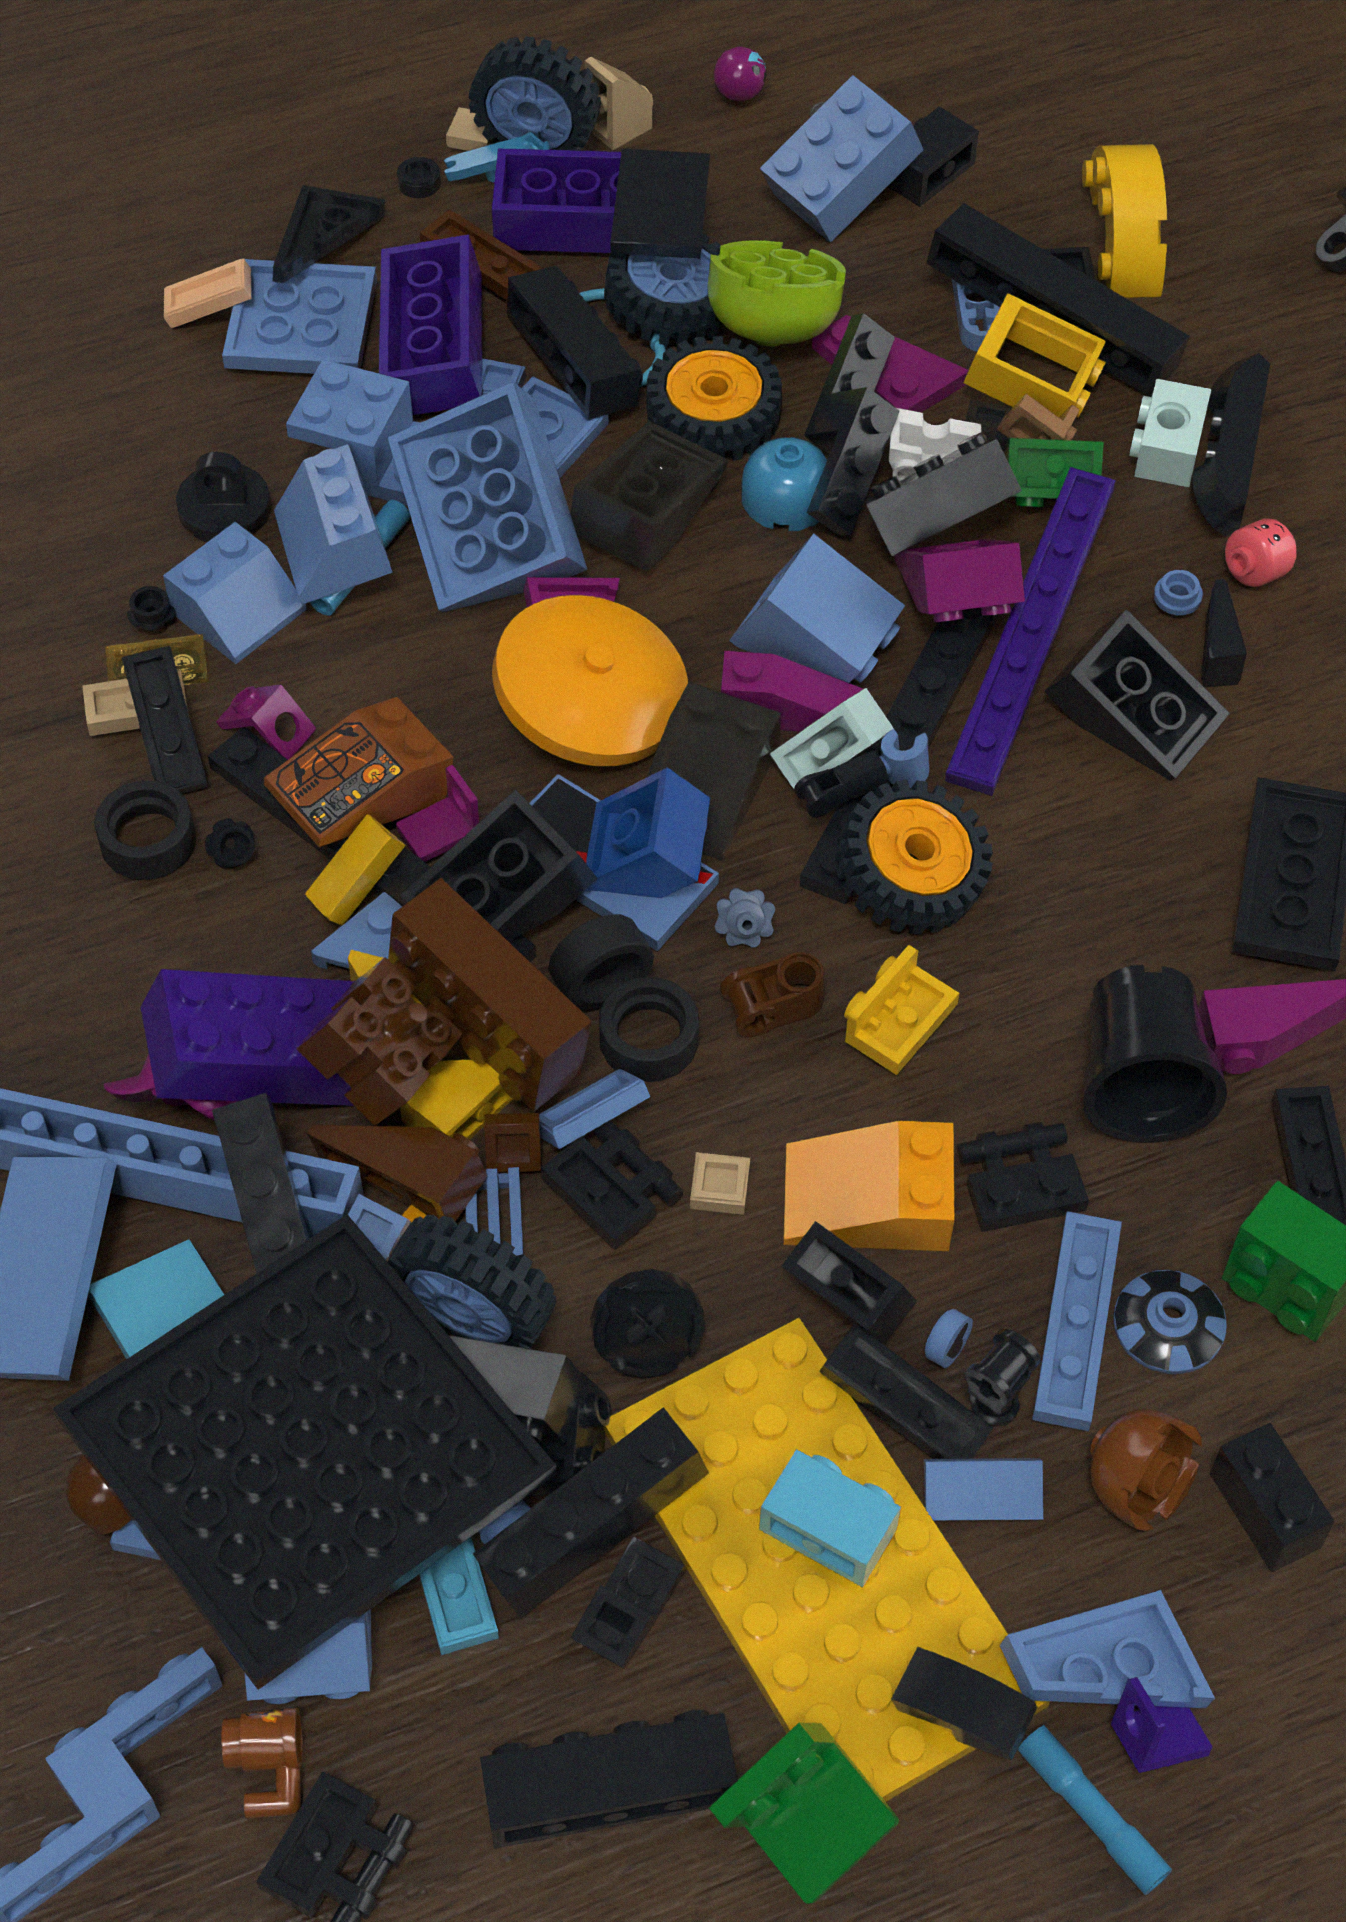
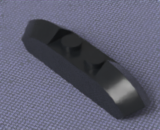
(1225, 476)

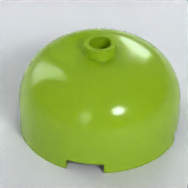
(774, 291)

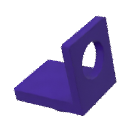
(1157, 1734)

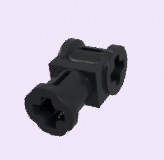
(1000, 1377)

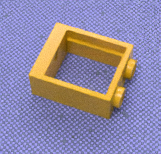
(1045, 336)

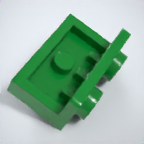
(1044, 464)

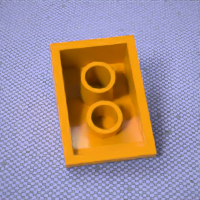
(874, 1186)

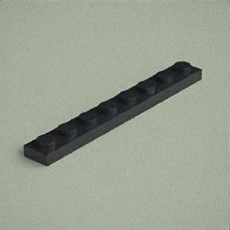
(917, 709)
(245, 763)

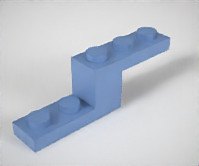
(103, 1785)

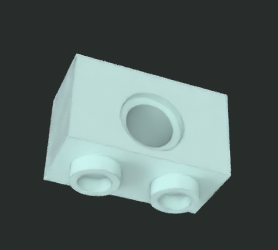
(1171, 432)

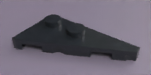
(321, 224)

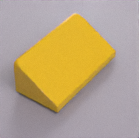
(354, 870)

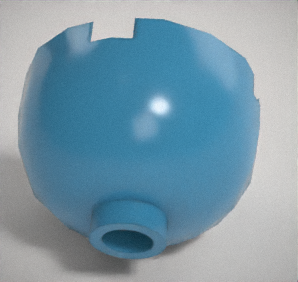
(781, 482)

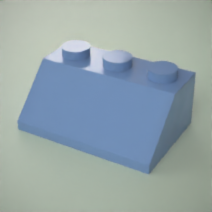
(330, 527)

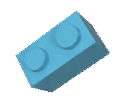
(830, 1516)

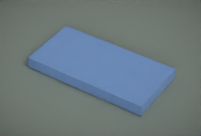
(47, 1260)

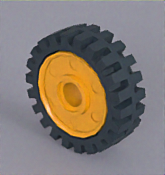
(716, 395)
(908, 890)

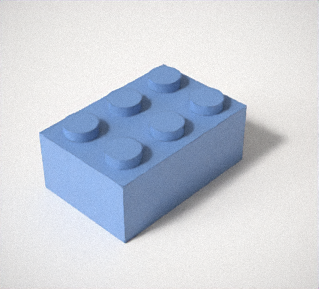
(841, 158)

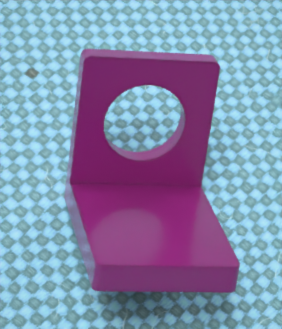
(260, 709)
(443, 823)

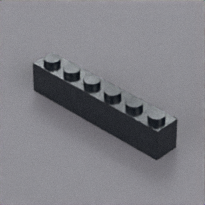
(1001, 263)

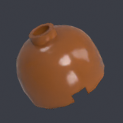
(1143, 1465)

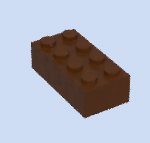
(490, 994)

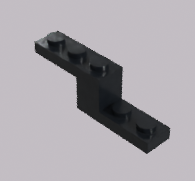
(851, 425)

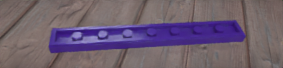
(1030, 632)

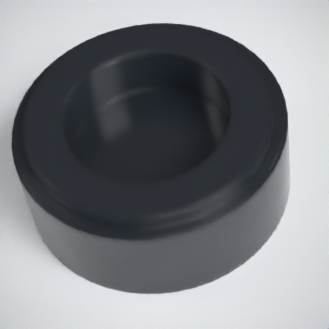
(418, 177)

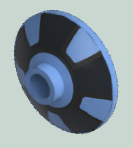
(1163, 1341)

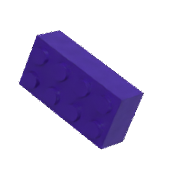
(555, 199)
(432, 321)
(238, 1036)

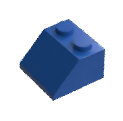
(649, 837)

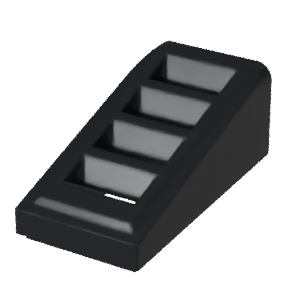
(1223, 642)

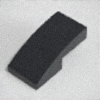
(629, 1603)
(966, 1701)

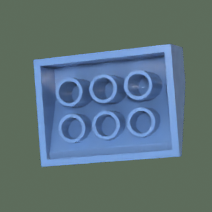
(486, 499)

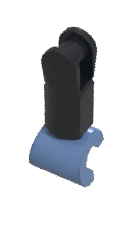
(862, 774)

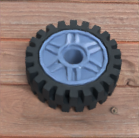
(534, 91)
(662, 295)
(473, 1282)

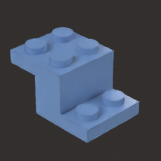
(358, 410)

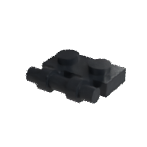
(1023, 1191)
(601, 1193)
(320, 1842)

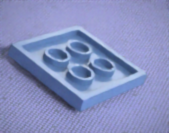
(301, 321)

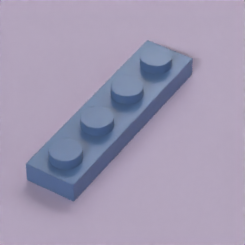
(1077, 1321)

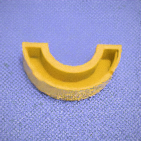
(1132, 197)

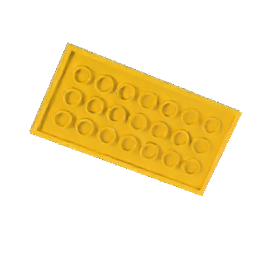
(802, 1630)

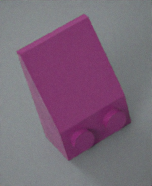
(963, 577)

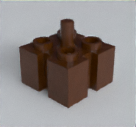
(380, 1041)

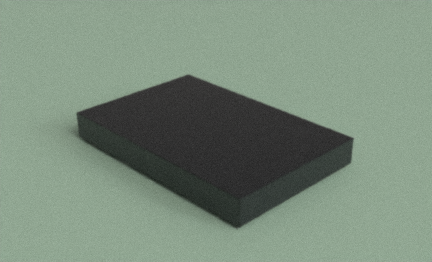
(660, 203)

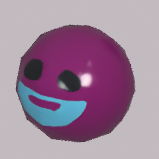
(739, 74)

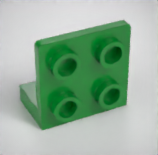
(808, 1810)

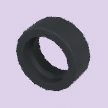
(139, 799)
(598, 959)
(649, 994)

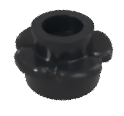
(150, 608)
(240, 851)

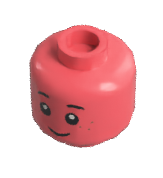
(1260, 552)

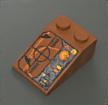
(367, 763)

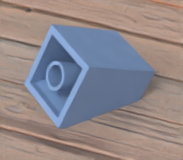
(822, 615)

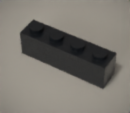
(573, 342)
(591, 1512)
(607, 1778)

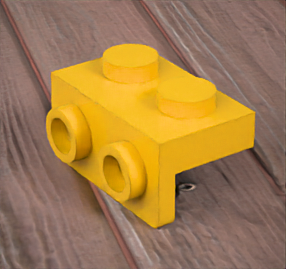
(898, 1011)

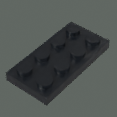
(1293, 876)

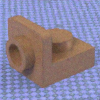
(1034, 421)

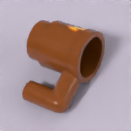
(267, 1743)

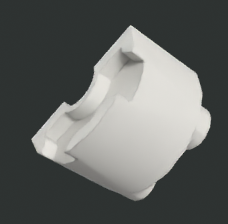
(916, 440)

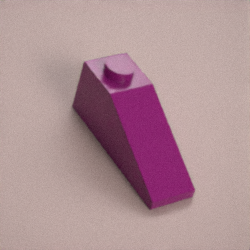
(783, 686)
(1264, 1022)

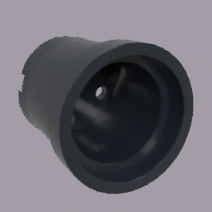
(1150, 1058)

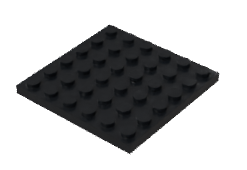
(303, 1448)

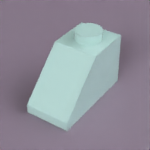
(833, 738)

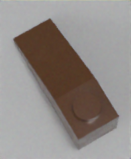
(408, 1163)

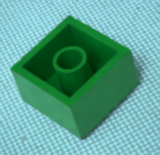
(1291, 1262)

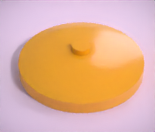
(588, 679)

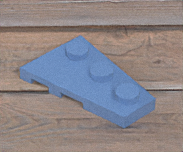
(1099, 1650)

